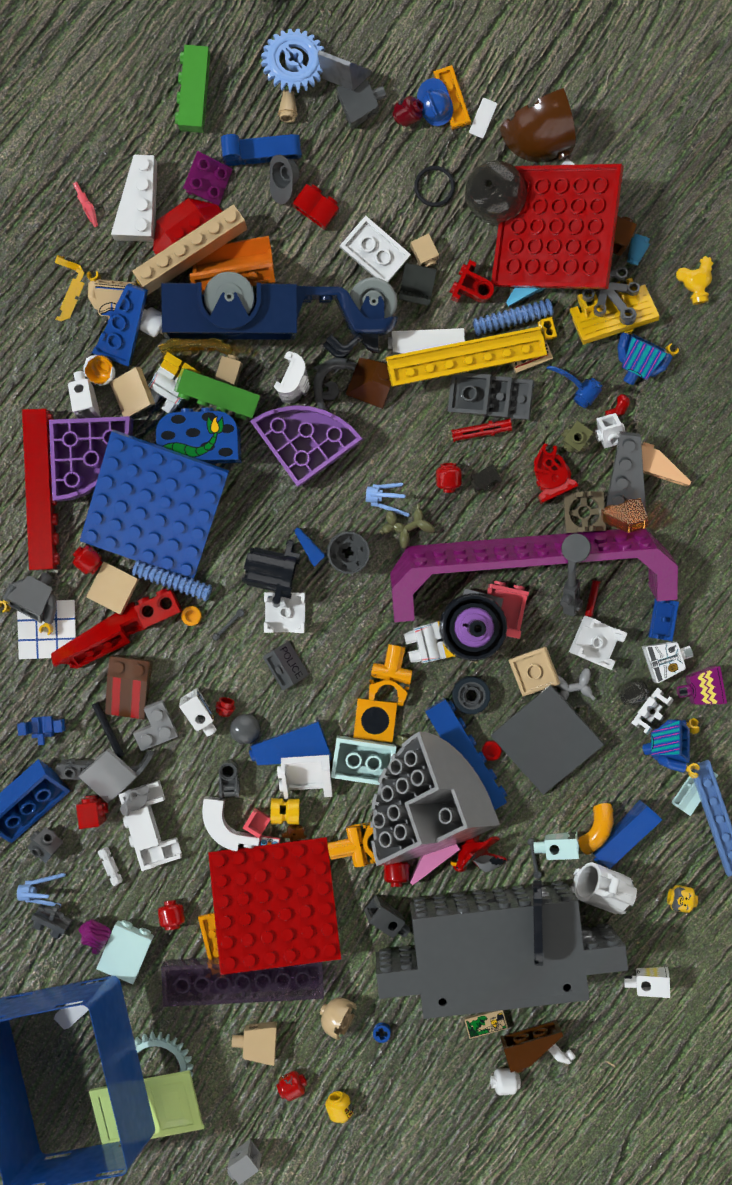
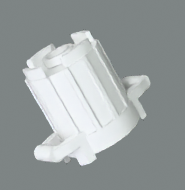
(603, 888)

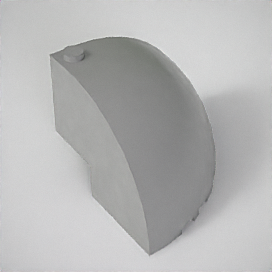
(427, 801)

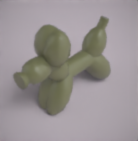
(404, 530)

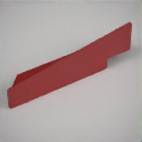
(100, 639)

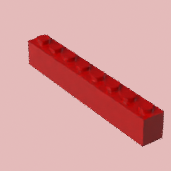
(38, 488)

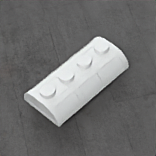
(295, 380)

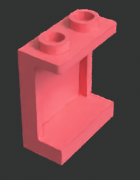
(512, 605)

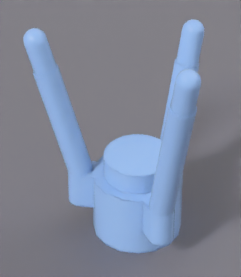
(374, 494)
(29, 893)

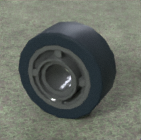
(471, 706)

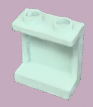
(125, 951)

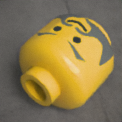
(682, 898)

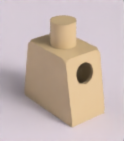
(258, 1042)

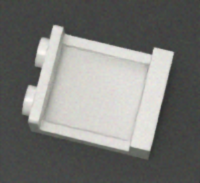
(305, 773)

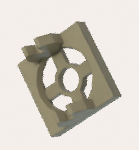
(569, 498)

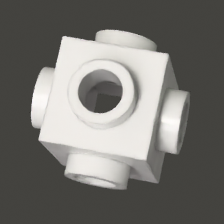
(610, 434)

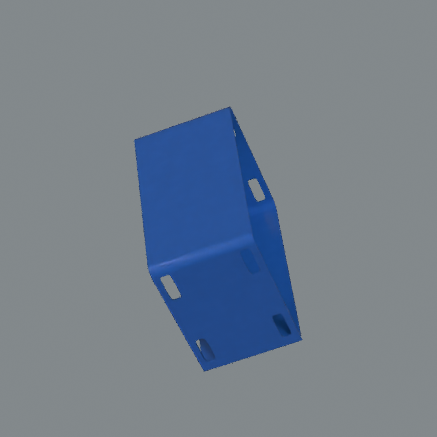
(19, 1148)

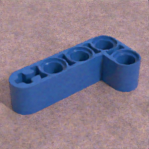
(258, 150)

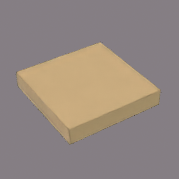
(132, 392)
(112, 588)
(534, 671)

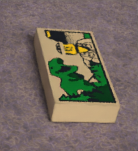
(485, 1023)

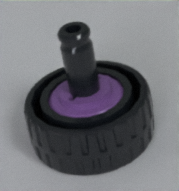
(473, 627)

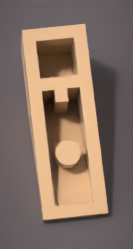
(659, 466)

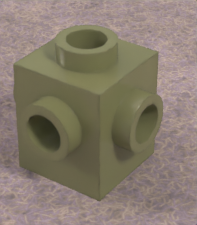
(582, 434)

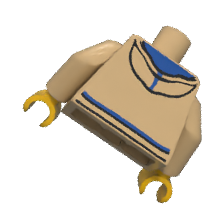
(105, 293)

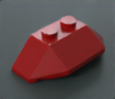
(182, 221)

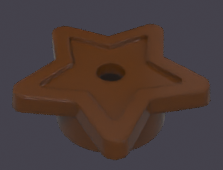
(294, 833)

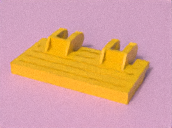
(595, 328)

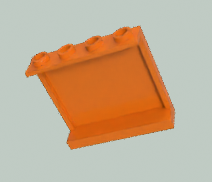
(246, 257)

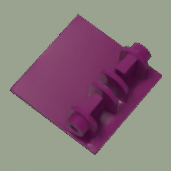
(207, 178)

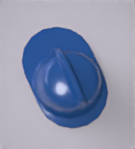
(435, 102)

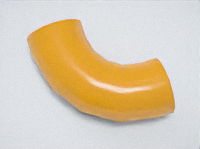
(600, 829)

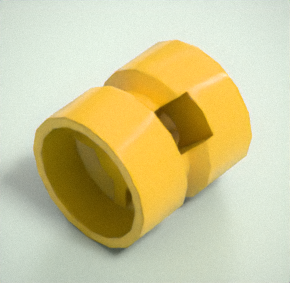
(292, 811)

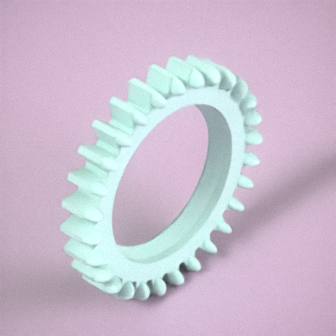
(167, 1044)

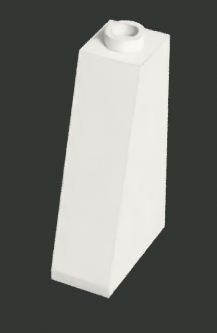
(417, 340)

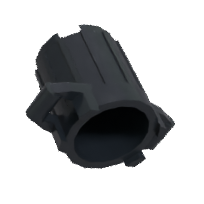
(272, 570)

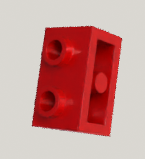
(91, 811)

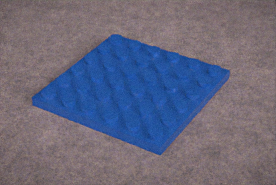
(153, 504)

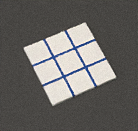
(40, 645)

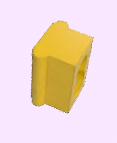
(552, 328)

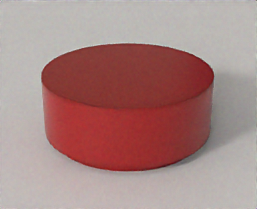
(491, 750)

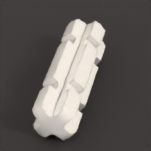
(110, 866)

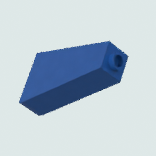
(299, 742)
(627, 834)

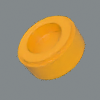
(191, 615)

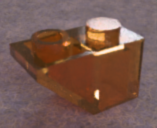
(626, 516)

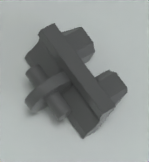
(52, 919)

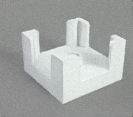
(286, 617)
(596, 642)

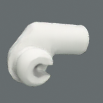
(560, 1056)

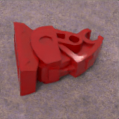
(552, 478)

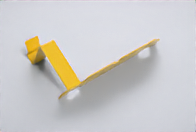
(74, 289)

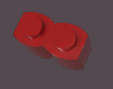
(316, 206)

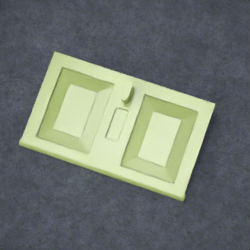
(171, 1104)

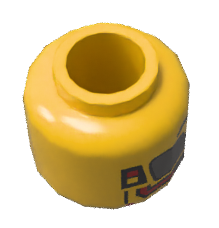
(339, 1107)

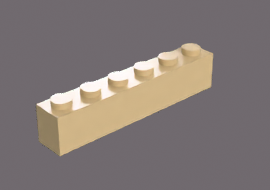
(190, 249)

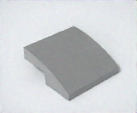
(108, 775)

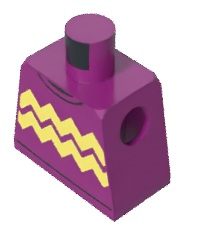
(704, 687)

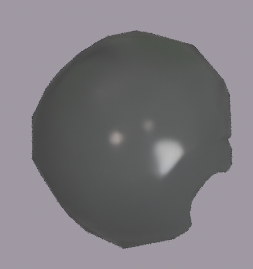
(245, 729)

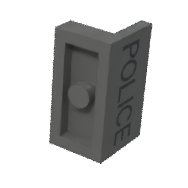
(285, 665)

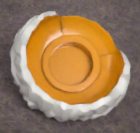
(99, 369)

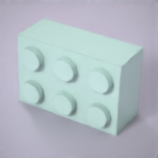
(361, 759)

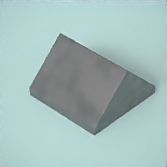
(342, 71)

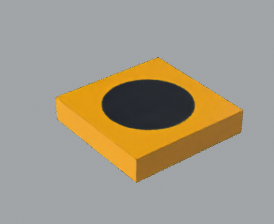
(375, 720)

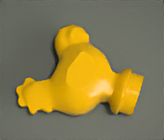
(697, 280)

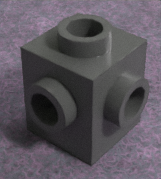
(44, 844)

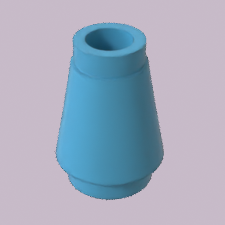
(637, 249)

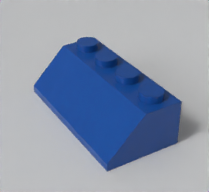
(29, 799)

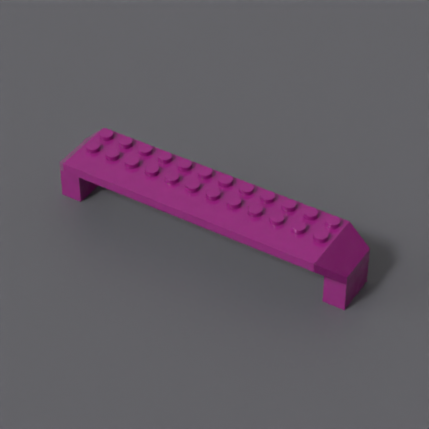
(422, 561)

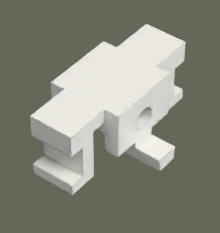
(645, 710)

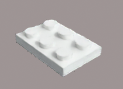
(375, 250)

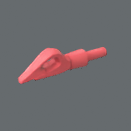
(87, 206)

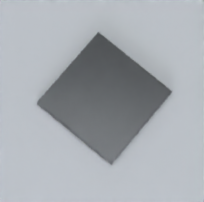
(547, 739)

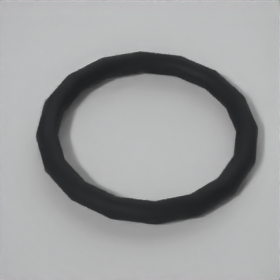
(434, 204)

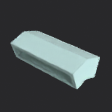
(688, 797)

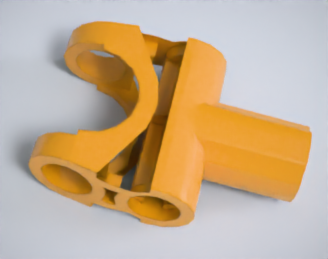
(391, 673)
(354, 846)

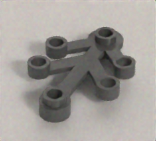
(617, 301)

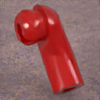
(621, 407)

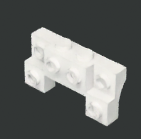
(145, 833)

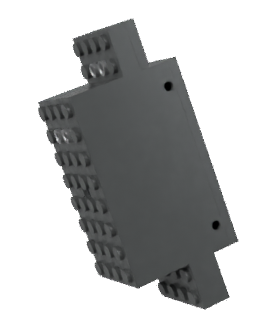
(480, 952)

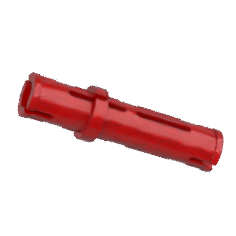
(505, 425)

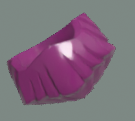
(94, 935)

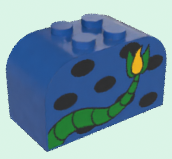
(201, 435)

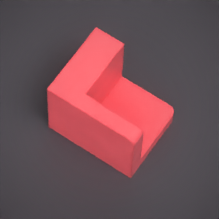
(256, 823)

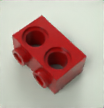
(160, 613)

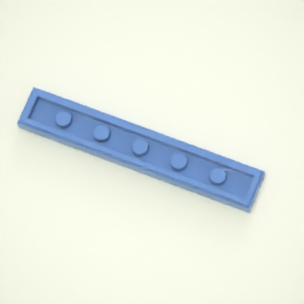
(715, 813)

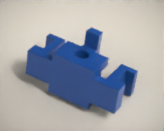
(41, 727)

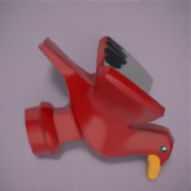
(477, 852)

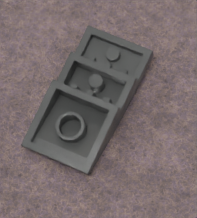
(491, 396)

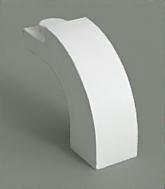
(219, 829)

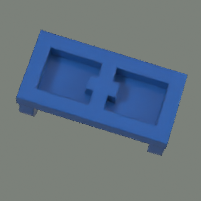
(663, 620)

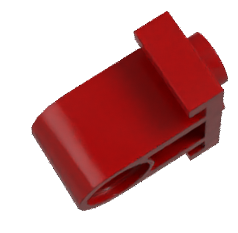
(470, 283)

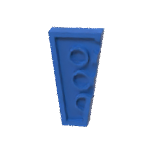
(122, 330)

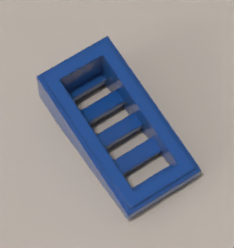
(313, 552)

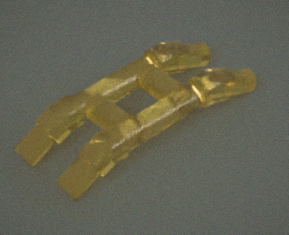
(212, 344)

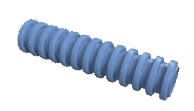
(513, 317)
(172, 580)

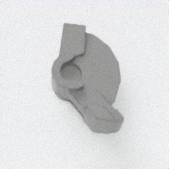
(134, 799)

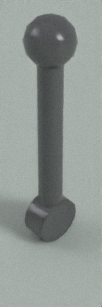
(216, 636)
(537, 874)

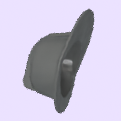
(283, 175)

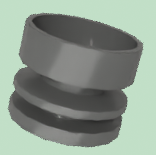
(353, 562)

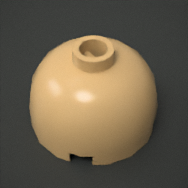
(337, 1016)

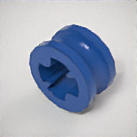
(386, 1028)

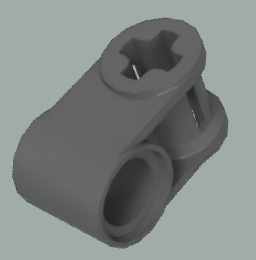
(229, 783)

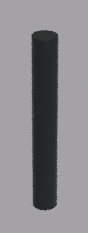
(107, 729)

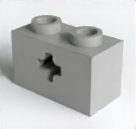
(244, 1162)

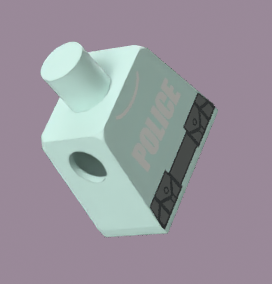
(566, 842)

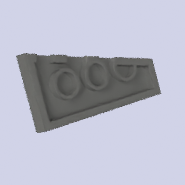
(627, 471)

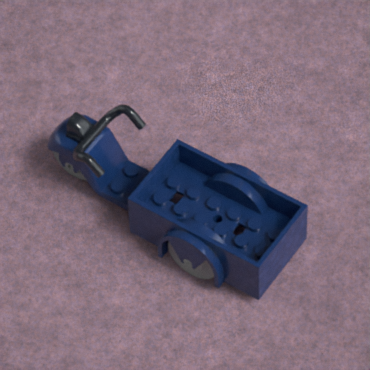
(232, 315)

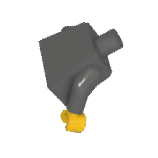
(33, 599)

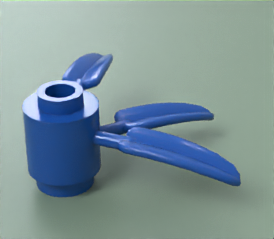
(587, 390)

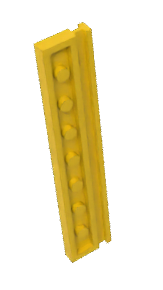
(466, 356)

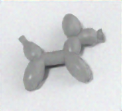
(582, 685)

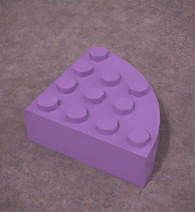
(305, 439)
(78, 453)

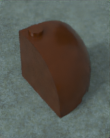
(543, 130)

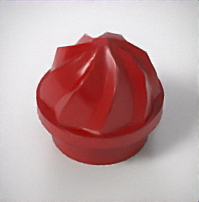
(225, 706)

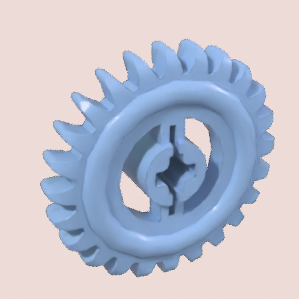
(295, 73)

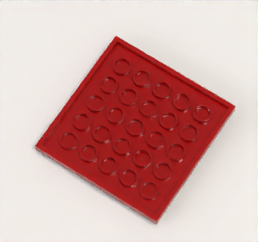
(563, 229)
(274, 906)

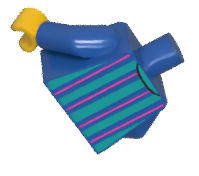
(642, 357)
(672, 745)

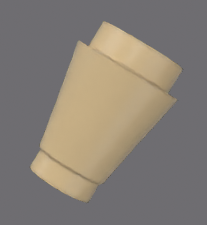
(287, 108)

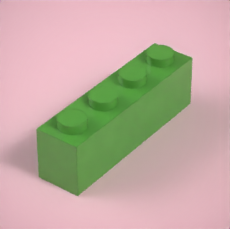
(194, 88)
(216, 393)

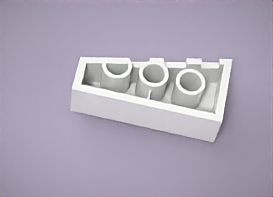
(138, 203)

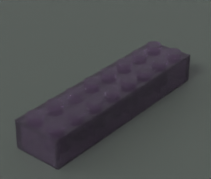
(200, 983)

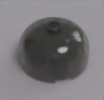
(495, 192)

